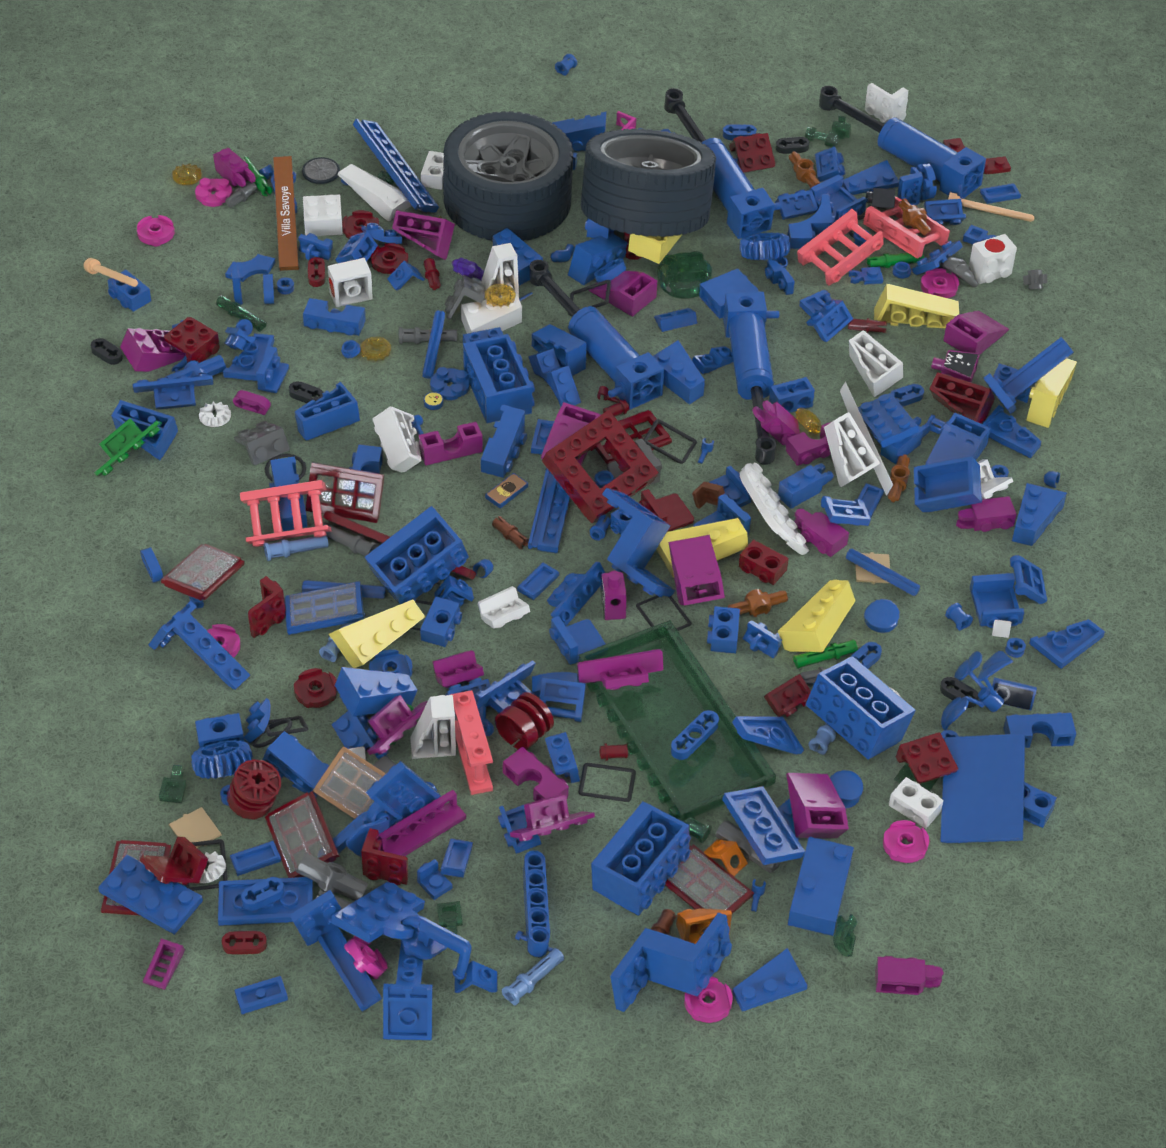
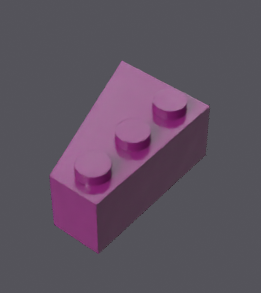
(427, 231)

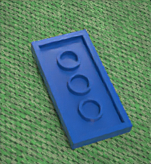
(887, 420)
(763, 825)
(142, 893)
(231, 911)

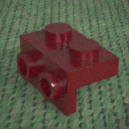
(788, 696)

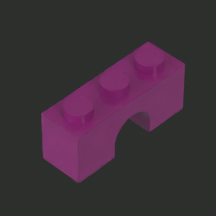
(465, 442)
(805, 450)
(524, 767)

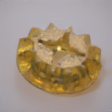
(182, 178)
(507, 292)
(378, 343)
(808, 420)

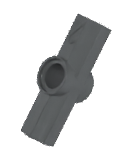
(730, 832)
(331, 877)

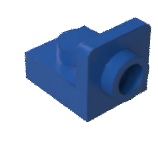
(432, 880)

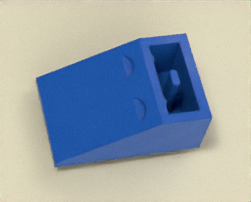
(959, 440)

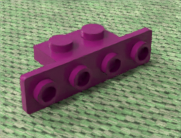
(622, 669)
(392, 722)
(548, 815)

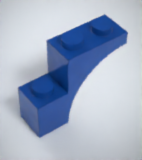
(805, 231)
(559, 378)

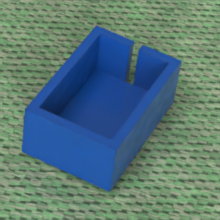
(947, 484)

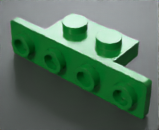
(123, 441)

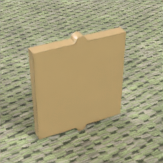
(865, 576)
(195, 827)

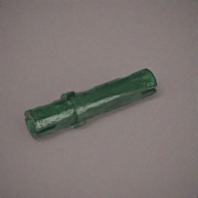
(236, 310)

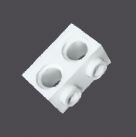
(433, 171)
(920, 805)

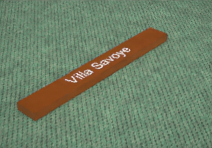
(285, 213)

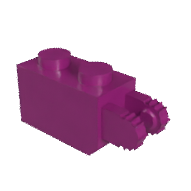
(232, 168)
(777, 421)
(988, 515)
(822, 533)
(905, 975)

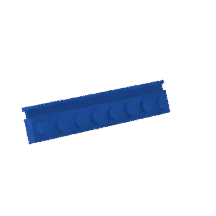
(396, 166)
(549, 516)

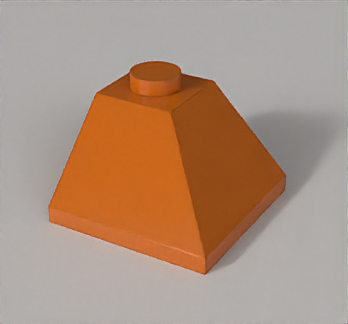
(693, 923)

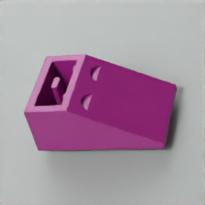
(629, 291)
(973, 332)
(149, 350)
(567, 422)
(695, 570)
(816, 806)

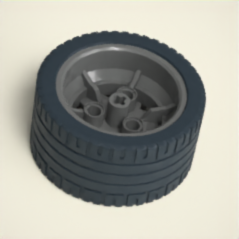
(507, 175)
(647, 182)

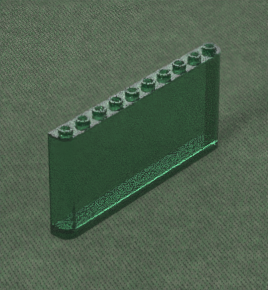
(661, 709)

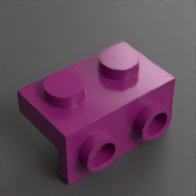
(457, 668)

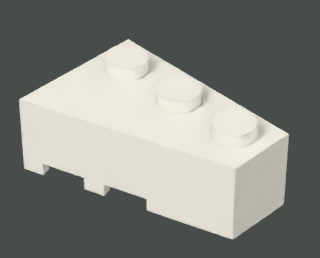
(502, 268)
(484, 316)
(875, 363)
(397, 438)
(849, 449)
(435, 729)

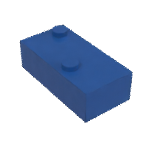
(820, 886)

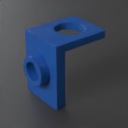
(403, 274)
(458, 586)
(479, 976)

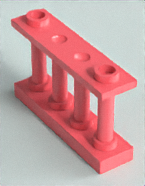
(834, 233)
(901, 236)
(273, 495)
(472, 743)

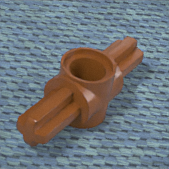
(804, 169)
(914, 216)
(899, 478)
(760, 602)

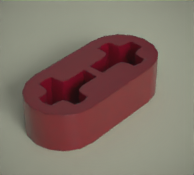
(312, 272)
(244, 942)

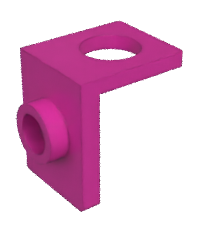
(631, 121)

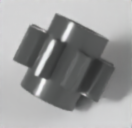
(1035, 279)

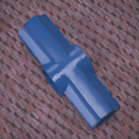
(193, 368)

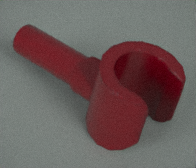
(604, 391)

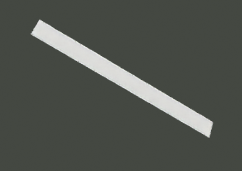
(851, 406)

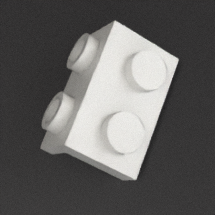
(502, 608)

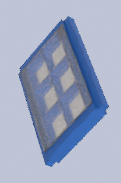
(324, 607)

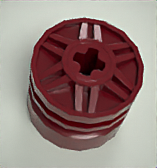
(524, 720)
(253, 789)

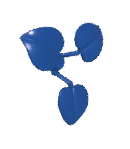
(987, 696)

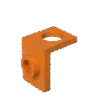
(725, 850)

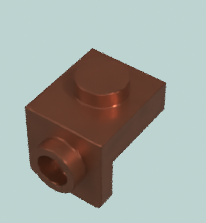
(707, 493)

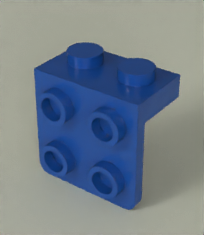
(727, 510)
(575, 638)

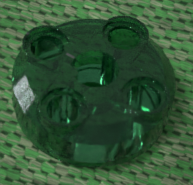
(682, 274)

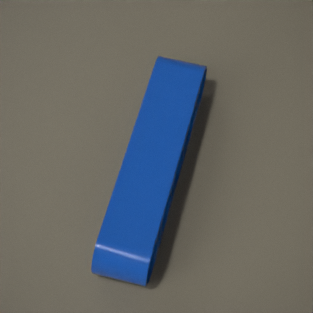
(536, 903)

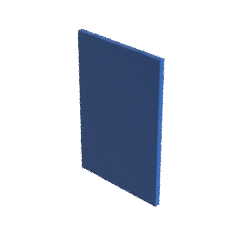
(986, 792)

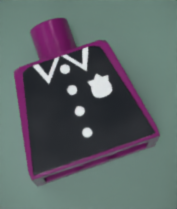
(957, 364)
(613, 587)

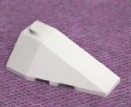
(376, 192)

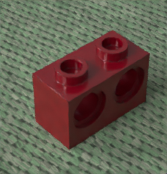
(763, 562)

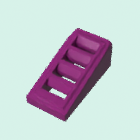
(164, 945)

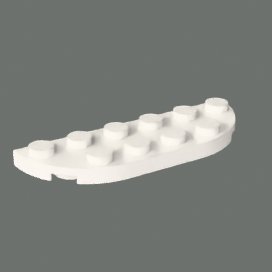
(770, 507)

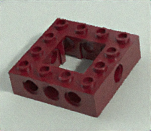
(564, 465)

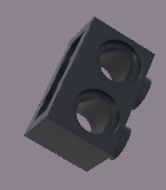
(881, 197)

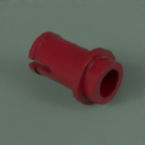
(618, 408)
(613, 751)

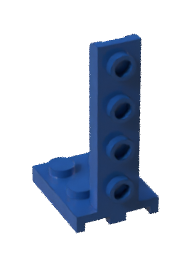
(1028, 374)
(202, 644)
(315, 925)
(408, 1002)

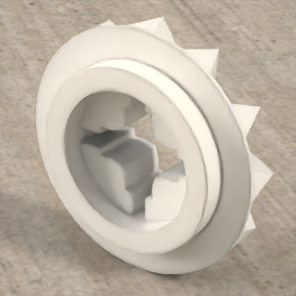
(207, 418)
(215, 869)

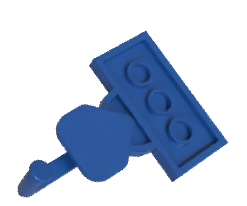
(394, 798)
(395, 914)

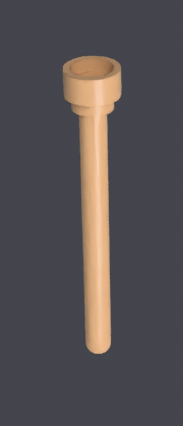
(993, 209)
(93, 266)

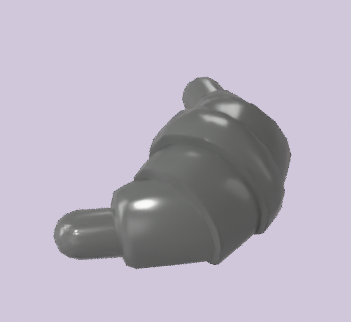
(960, 269)

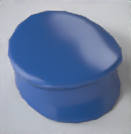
(881, 615)
(848, 786)

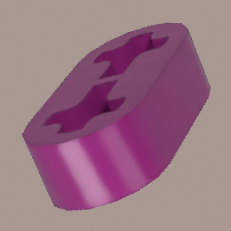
(251, 402)

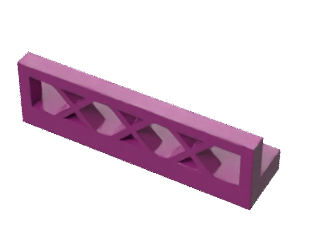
(422, 827)

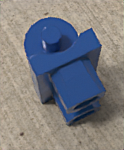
(313, 247)
(239, 336)
(762, 639)

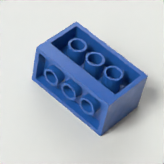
(497, 376)
(417, 556)
(860, 707)
(641, 858)

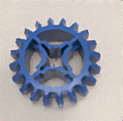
(764, 246)
(220, 758)

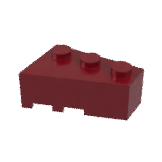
(962, 397)

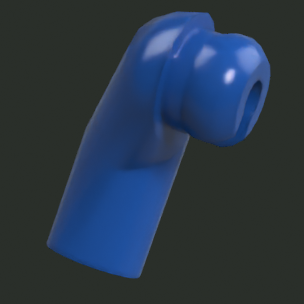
(563, 255)
(487, 725)

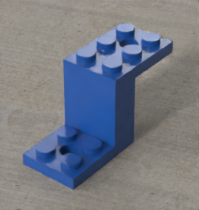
(638, 543)
(671, 962)

